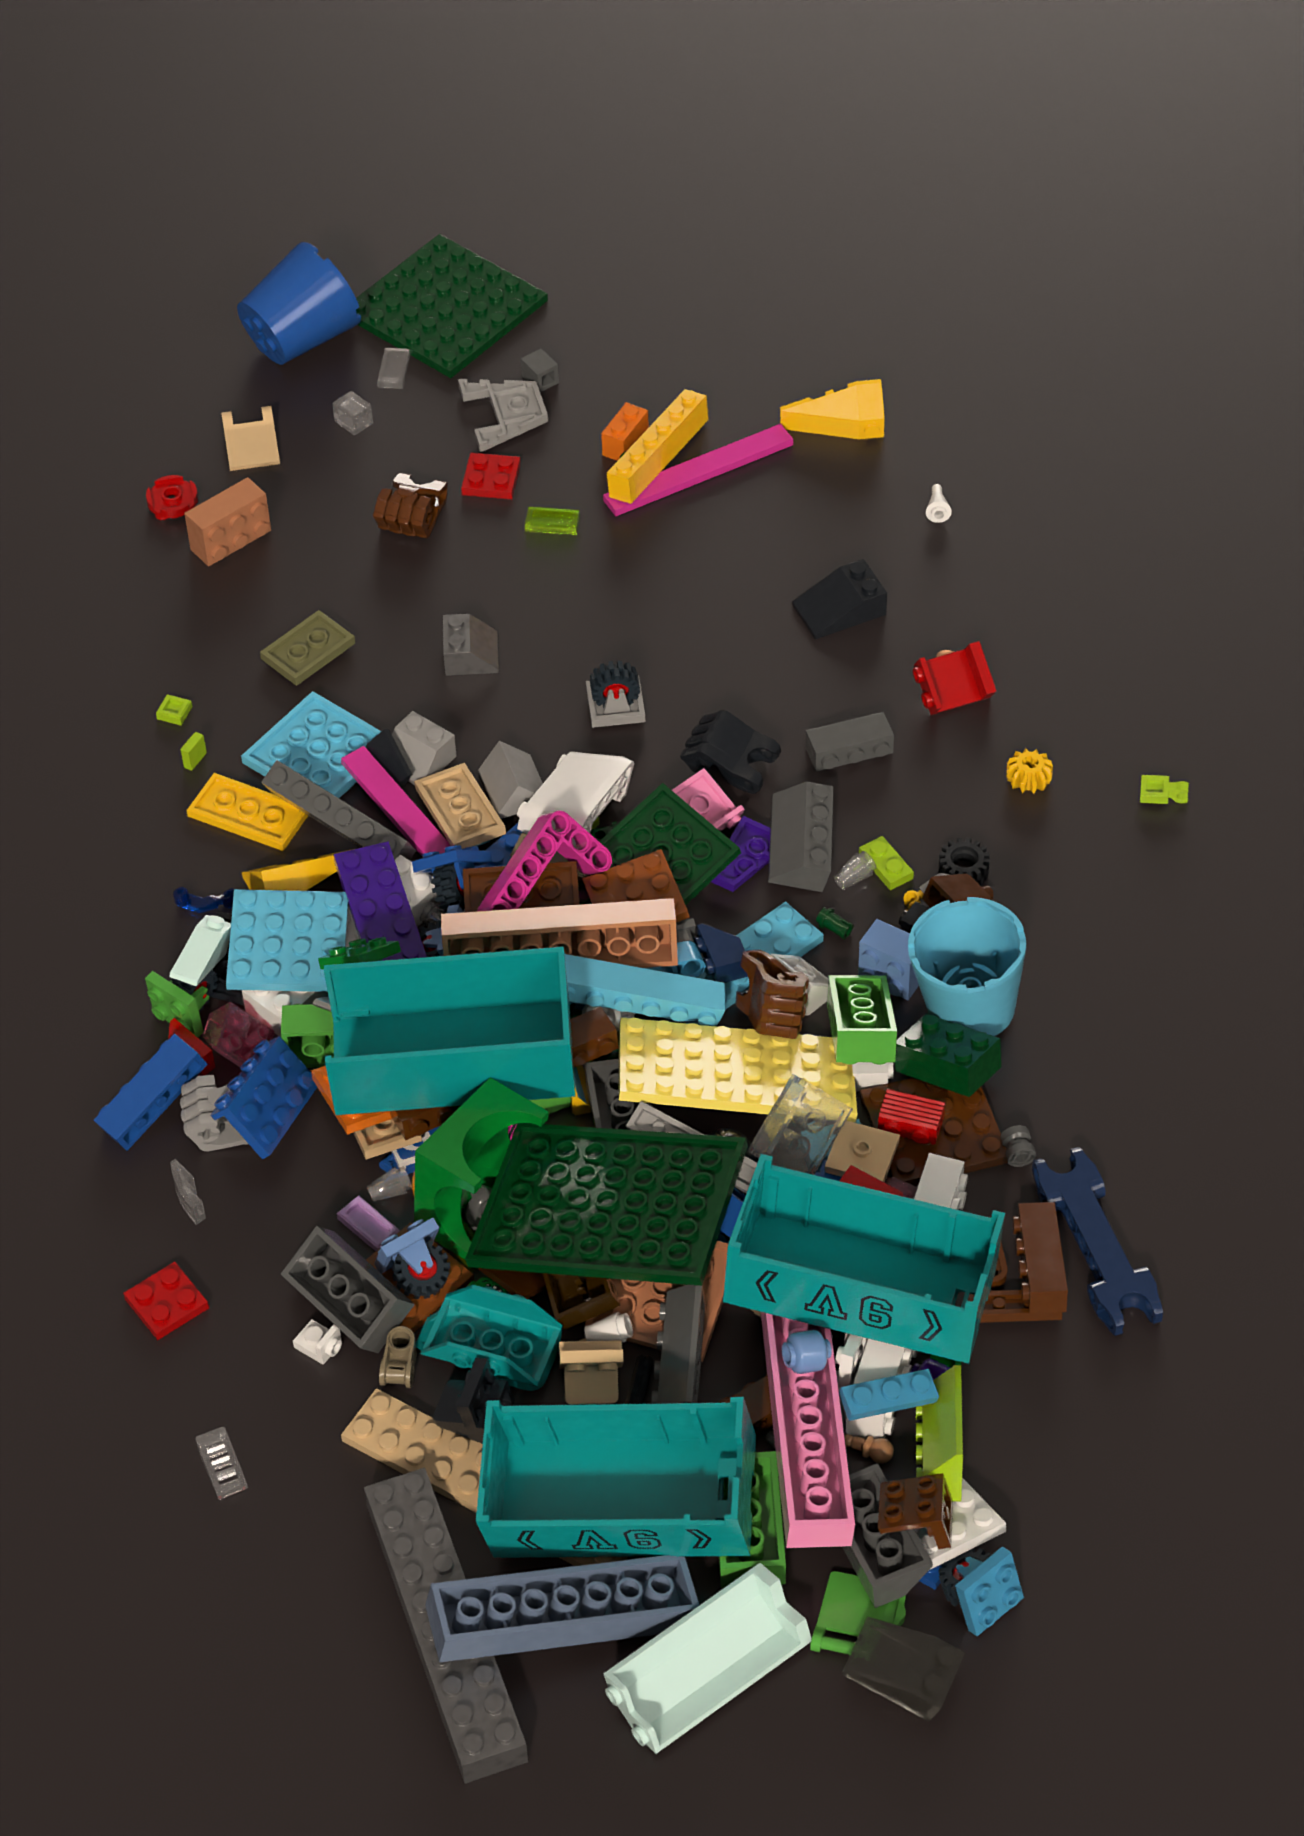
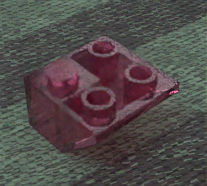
(235, 1033)

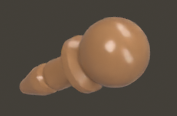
(879, 1450)

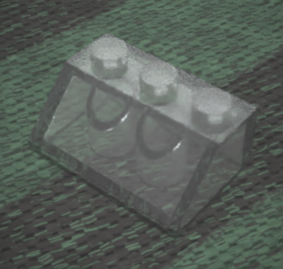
(800, 1127)

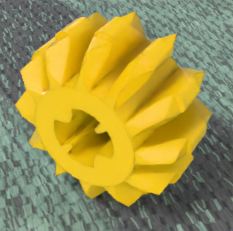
(1029, 770)

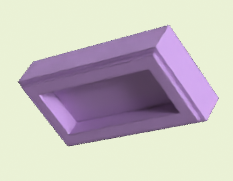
(366, 1222)

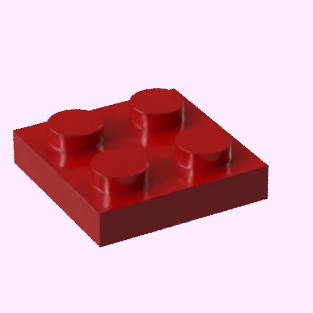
(491, 476)
(166, 1300)

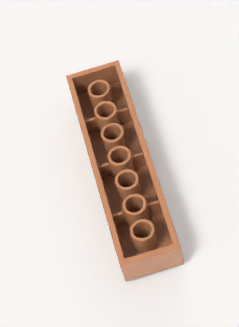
(613, 932)

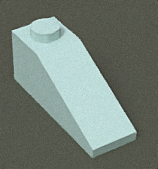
(203, 950)

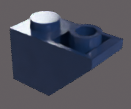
(721, 953)

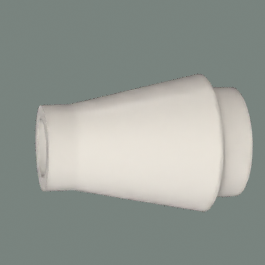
(611, 1328)

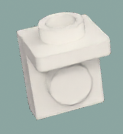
(318, 1341)

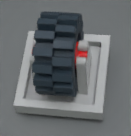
(615, 695)

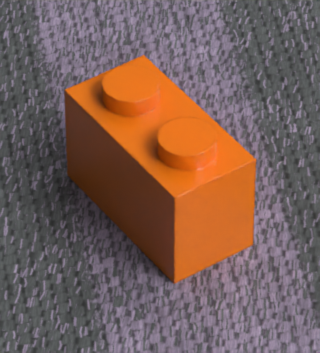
(624, 430)

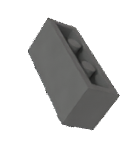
(849, 741)

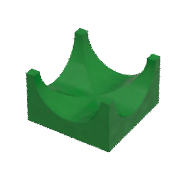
(465, 1156)

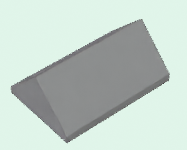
(509, 778)

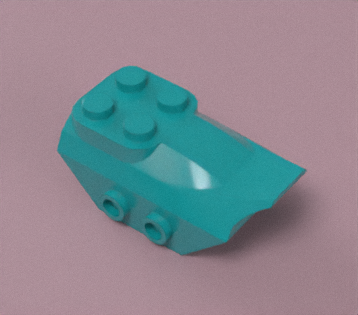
(497, 1326)

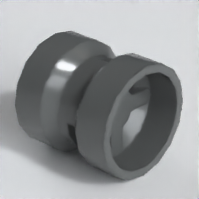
(1018, 1145)

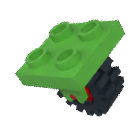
(180, 999)

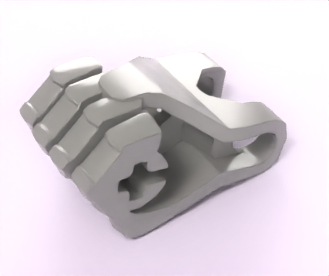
(197, 1107)

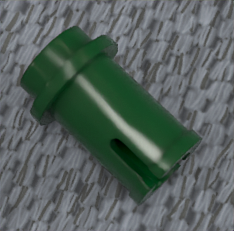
(835, 923)

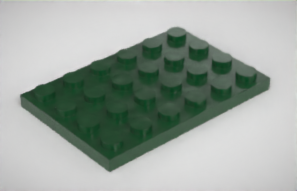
(688, 841)

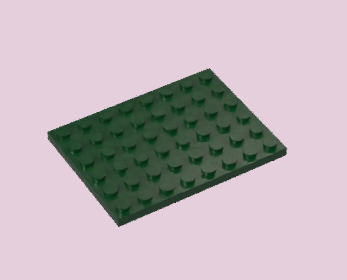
(608, 1203)

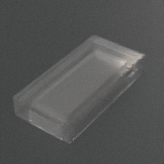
(393, 368)

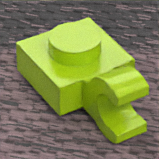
(1158, 790)

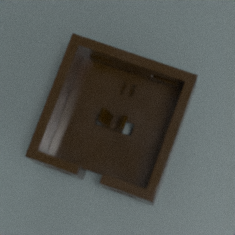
(568, 1295)

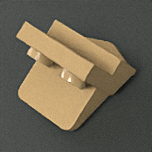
(590, 1371)

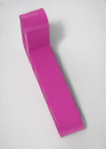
(535, 861)

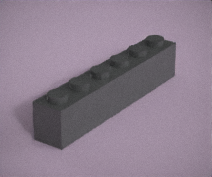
(332, 811)

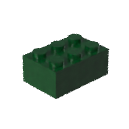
(948, 1055)

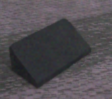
(389, 757)

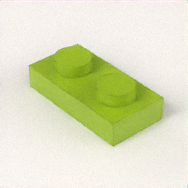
(889, 865)

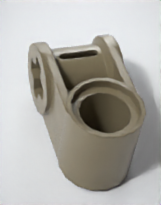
(399, 1363)

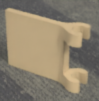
(251, 442)

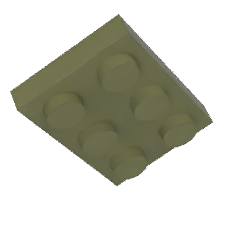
(307, 647)

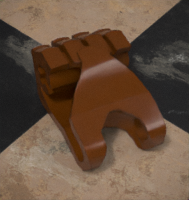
(411, 507)
(774, 995)

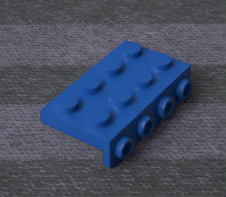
(266, 1095)

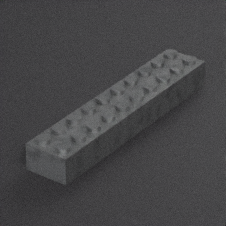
(466, 1690)

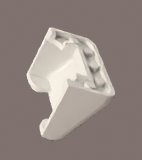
(579, 787)

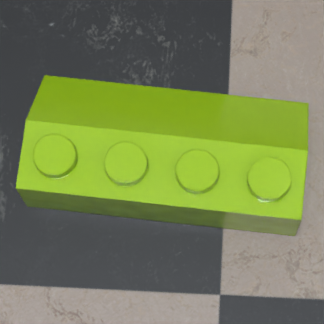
(942, 1433)

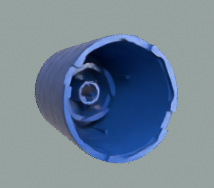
(298, 305)

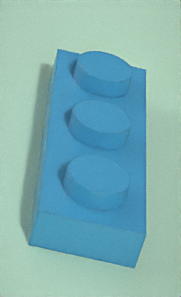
(888, 1394)

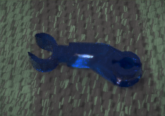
(200, 905)

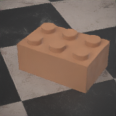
(228, 521)

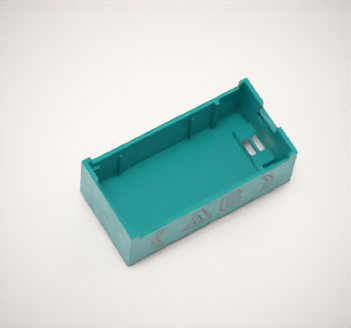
(862, 1261)
(616, 1480)

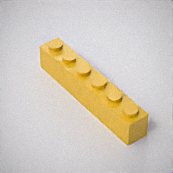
(657, 446)

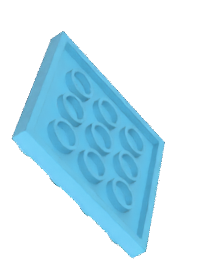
(312, 743)
(281, 937)

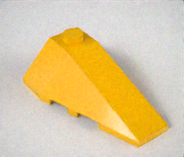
(848, 413)
(294, 877)

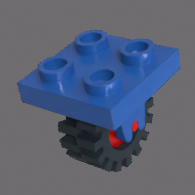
(448, 872)

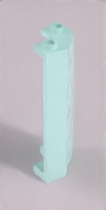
(706, 1658)

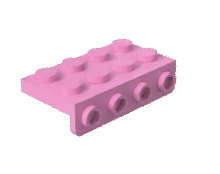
(709, 800)

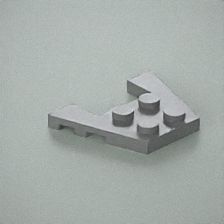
(515, 405)

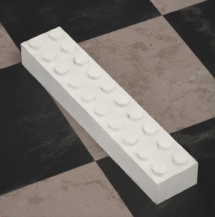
(942, 1185)

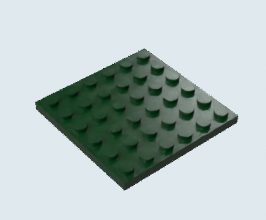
(446, 305)

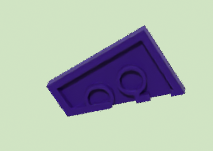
(754, 844)

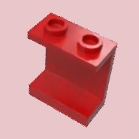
(954, 679)

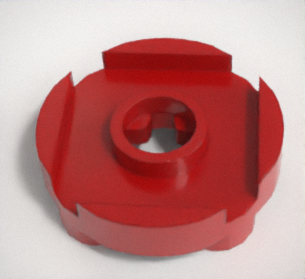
(165, 507)

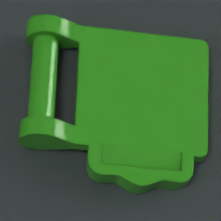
(845, 1611)

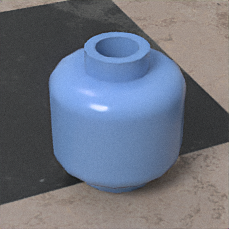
(806, 1352)

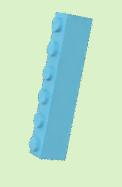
(644, 991)

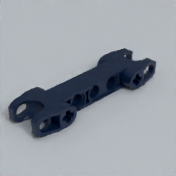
(1116, 1282)

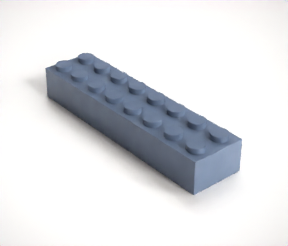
(558, 1607)

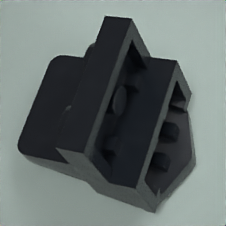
(464, 1402)

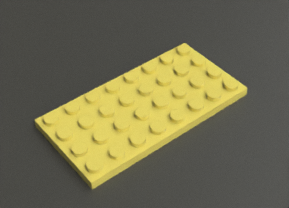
(723, 1066)

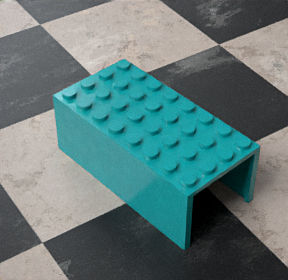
(445, 1025)

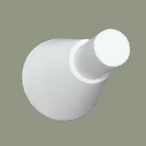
(938, 508)

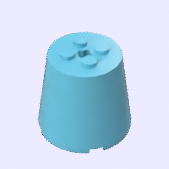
(969, 962)

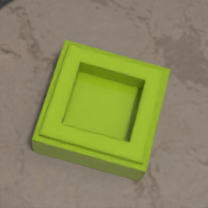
(174, 709)
(193, 751)

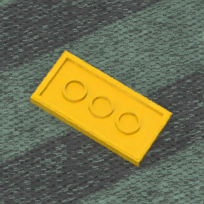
(247, 812)

